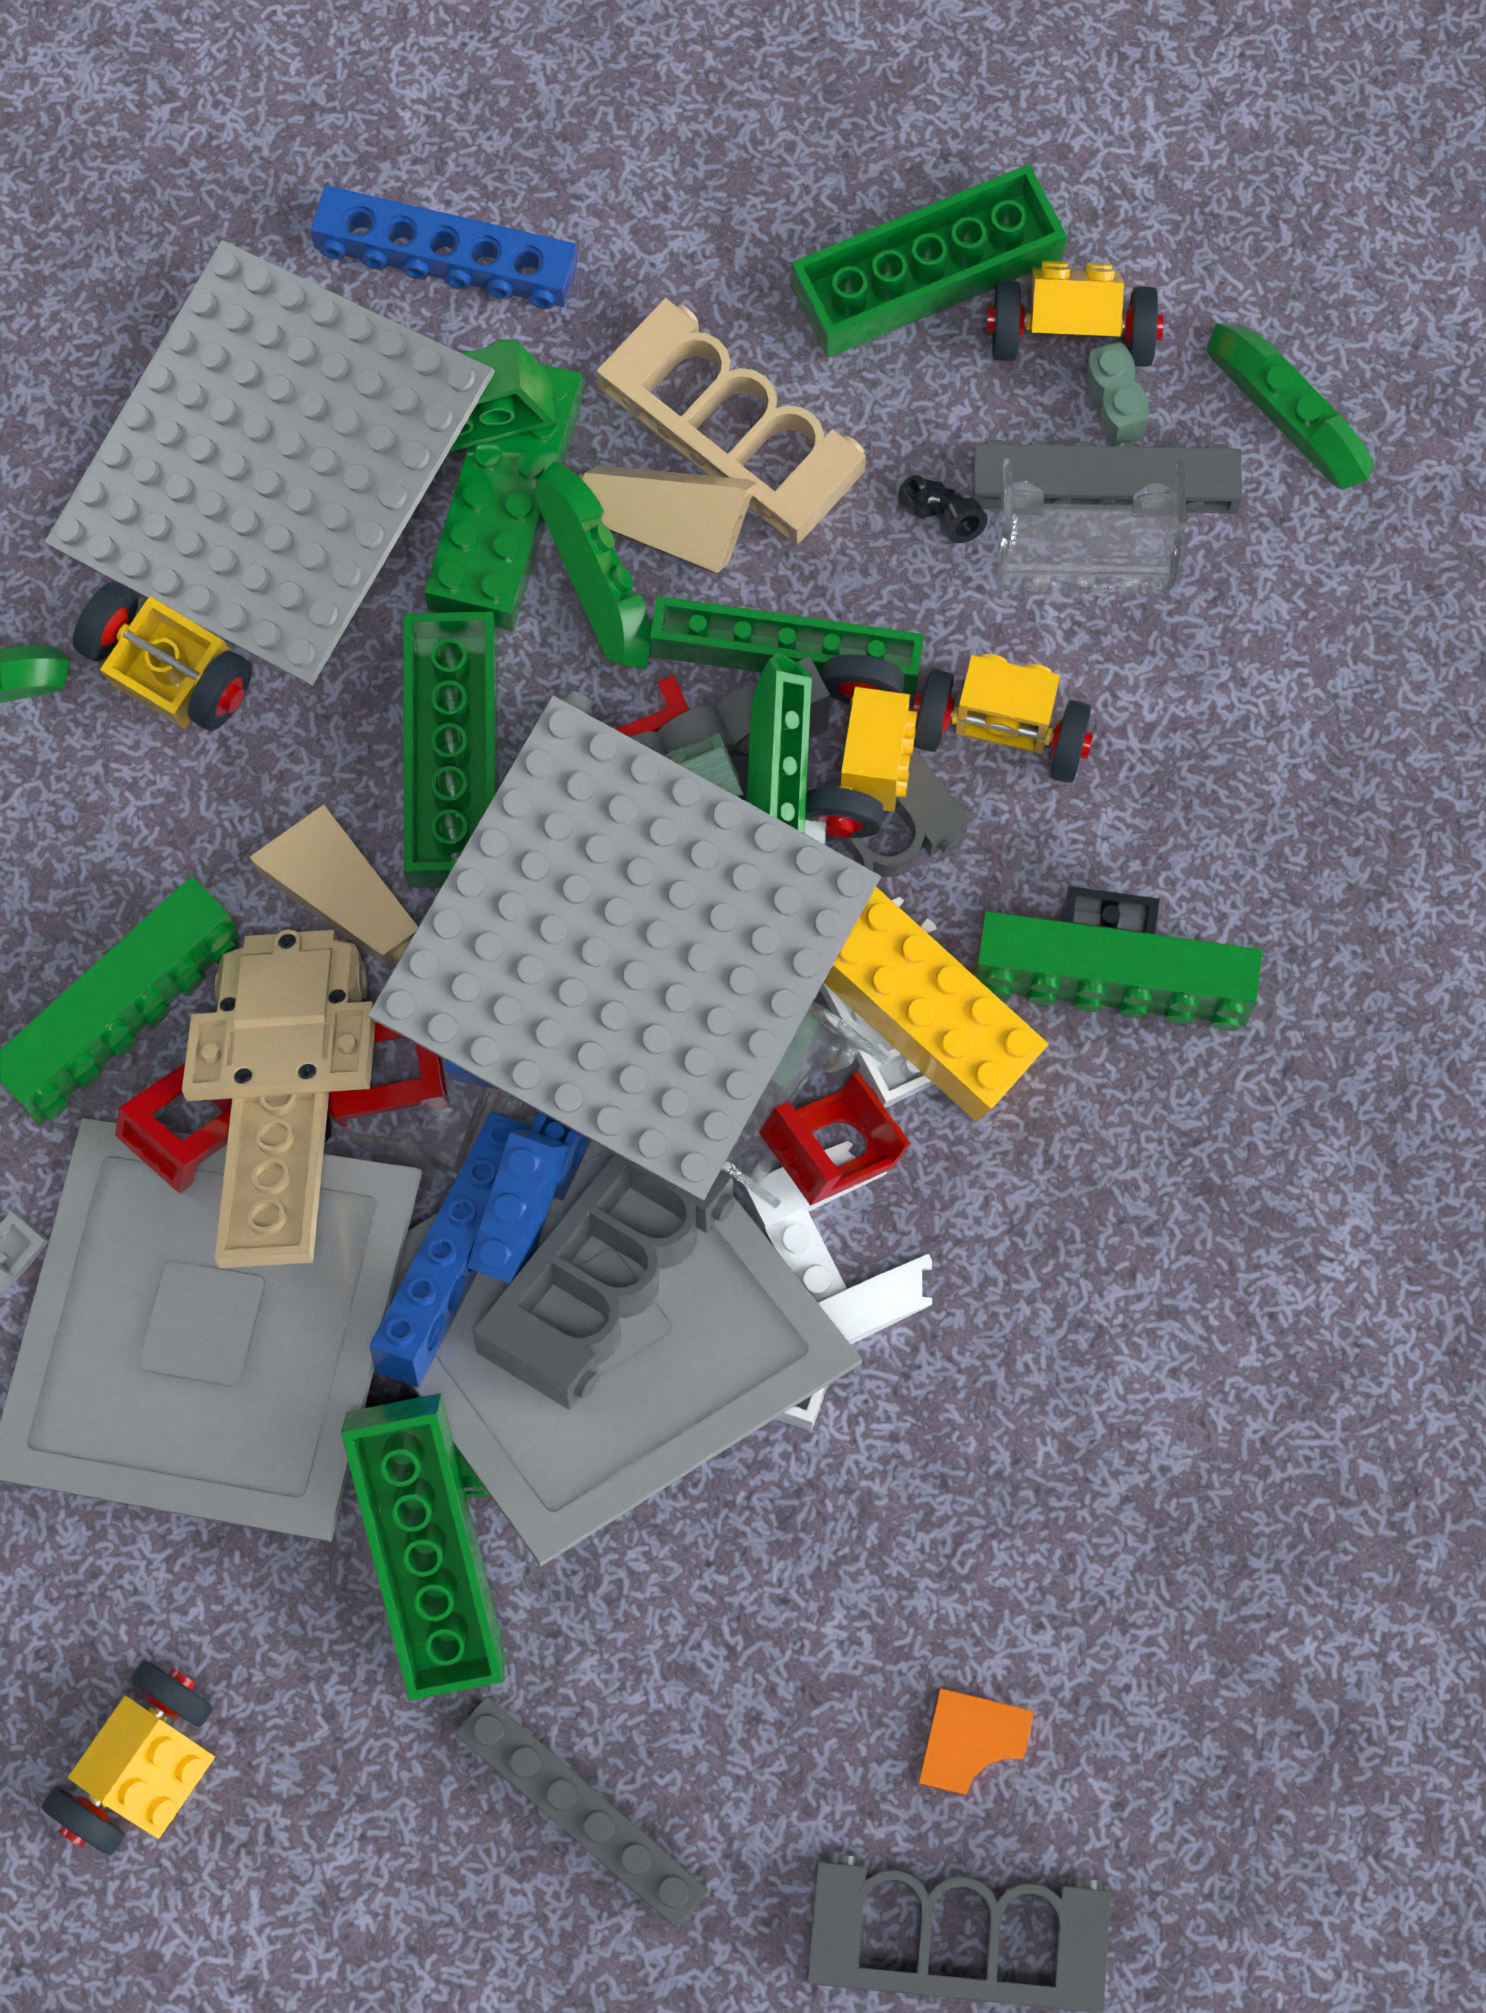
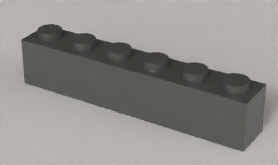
(1110, 473)
(582, 1813)

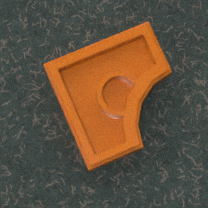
(968, 1737)

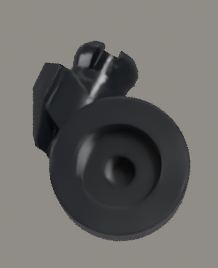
(960, 518)

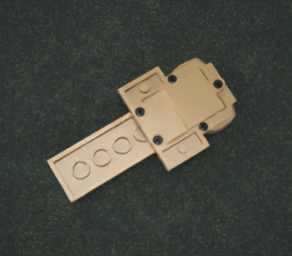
(277, 1047)

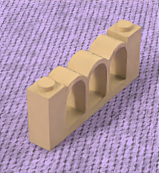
(674, 335)

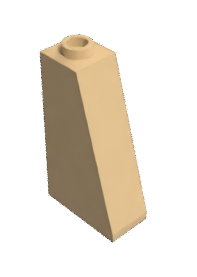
(674, 511)
(335, 882)

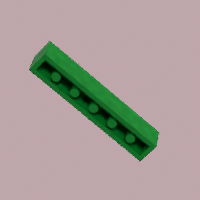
(751, 637)

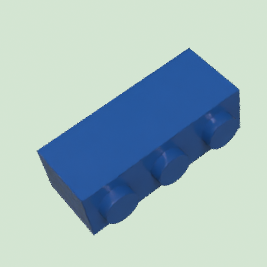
(518, 1204)

